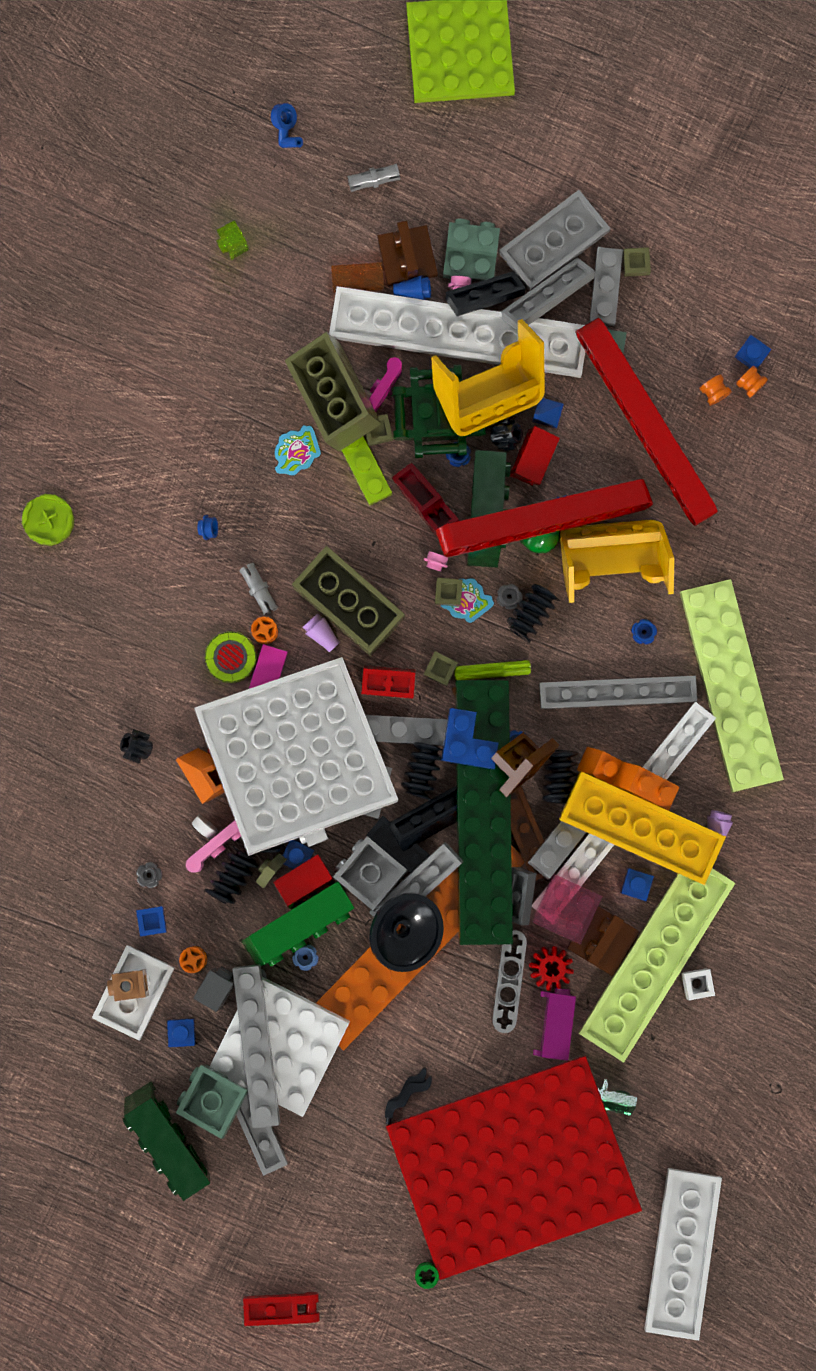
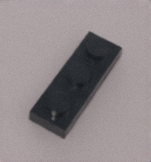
(485, 293)
(384, 839)

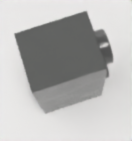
(215, 988)

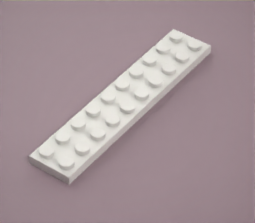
(436, 330)

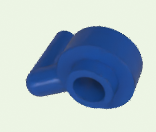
(284, 124)

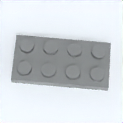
(554, 240)

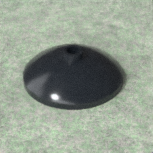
(415, 940)

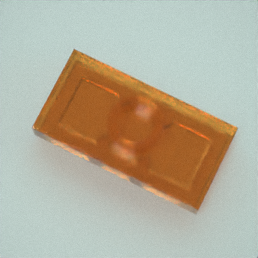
(358, 276)

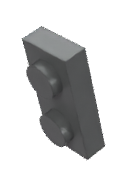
(522, 895)

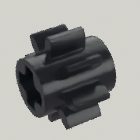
(506, 434)
(136, 746)

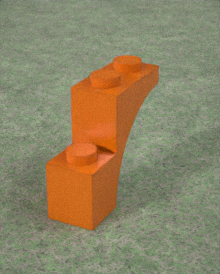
(628, 777)

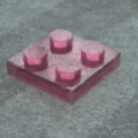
(567, 909)

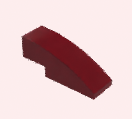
(424, 498)

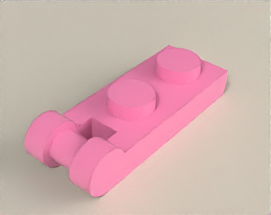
(213, 847)

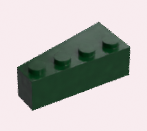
(488, 498)
(164, 1142)

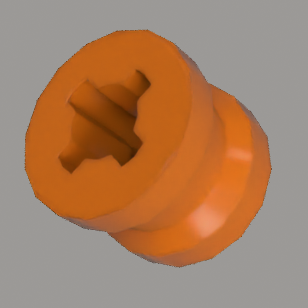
(751, 381)
(715, 390)
(262, 626)
(189, 961)

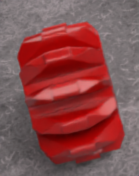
(560, 966)

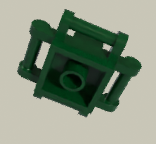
(428, 417)

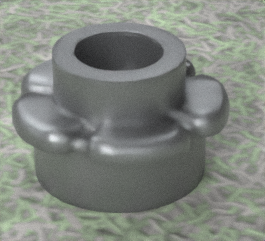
(510, 589)
(156, 875)

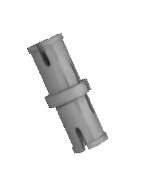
(373, 177)
(258, 589)

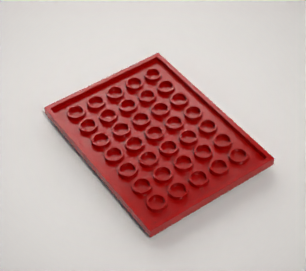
(513, 1167)

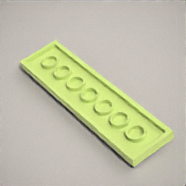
(731, 685)
(654, 962)

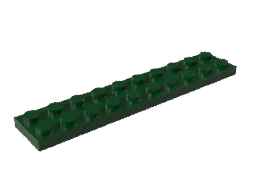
(484, 823)

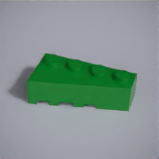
(298, 924)

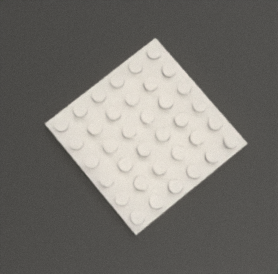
(295, 755)

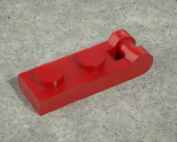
(280, 1309)

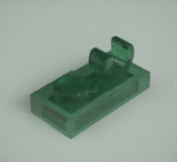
(617, 1101)

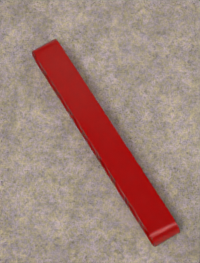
(646, 421)
(543, 518)

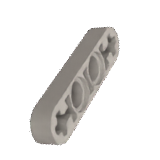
(509, 981)

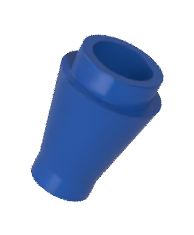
(414, 288)

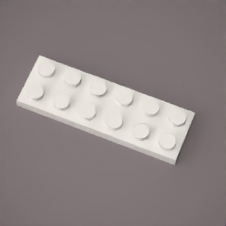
(683, 1254)

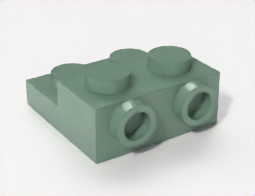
(471, 250)
(211, 1100)

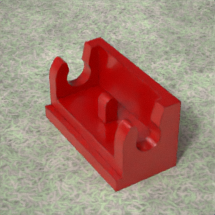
(534, 456)
(388, 681)
(304, 882)

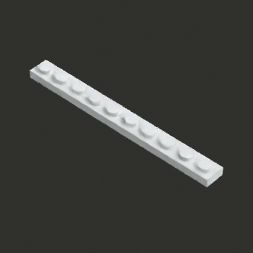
(661, 763)

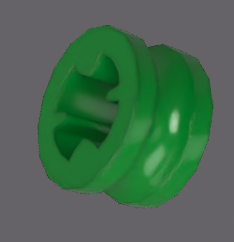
(425, 1266)

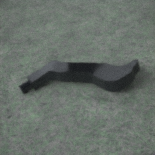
(413, 1084)

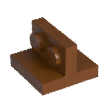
(407, 254)
(522, 760)
(605, 941)

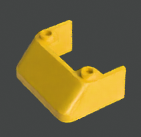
(497, 391)
(616, 550)

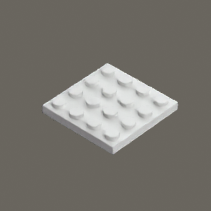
(301, 1046)

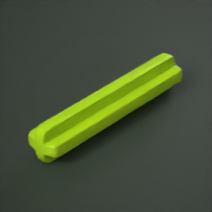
(492, 670)

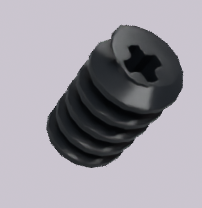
(531, 612)
(422, 770)
(559, 776)
(232, 877)

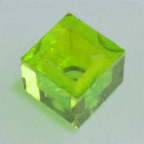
(231, 240)

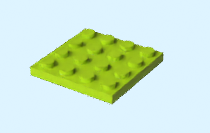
(460, 49)

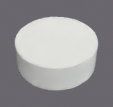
(204, 827)

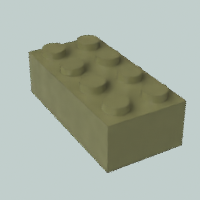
(332, 392)
(348, 601)

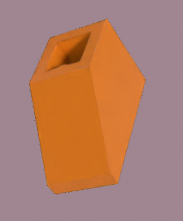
(201, 774)

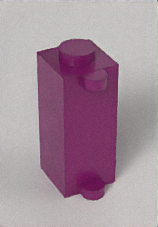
(557, 1024)

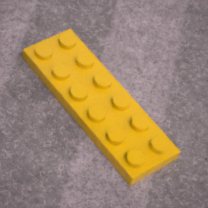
(642, 828)

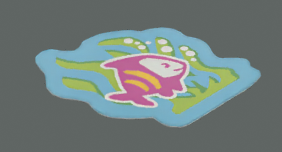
(296, 450)
(473, 602)

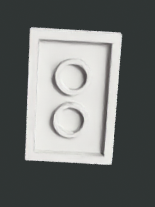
(134, 1015)

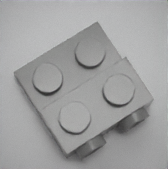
(369, 873)

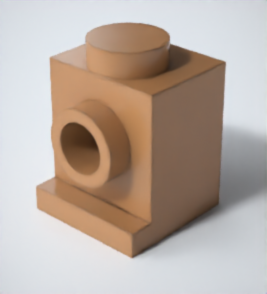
(138, 984)

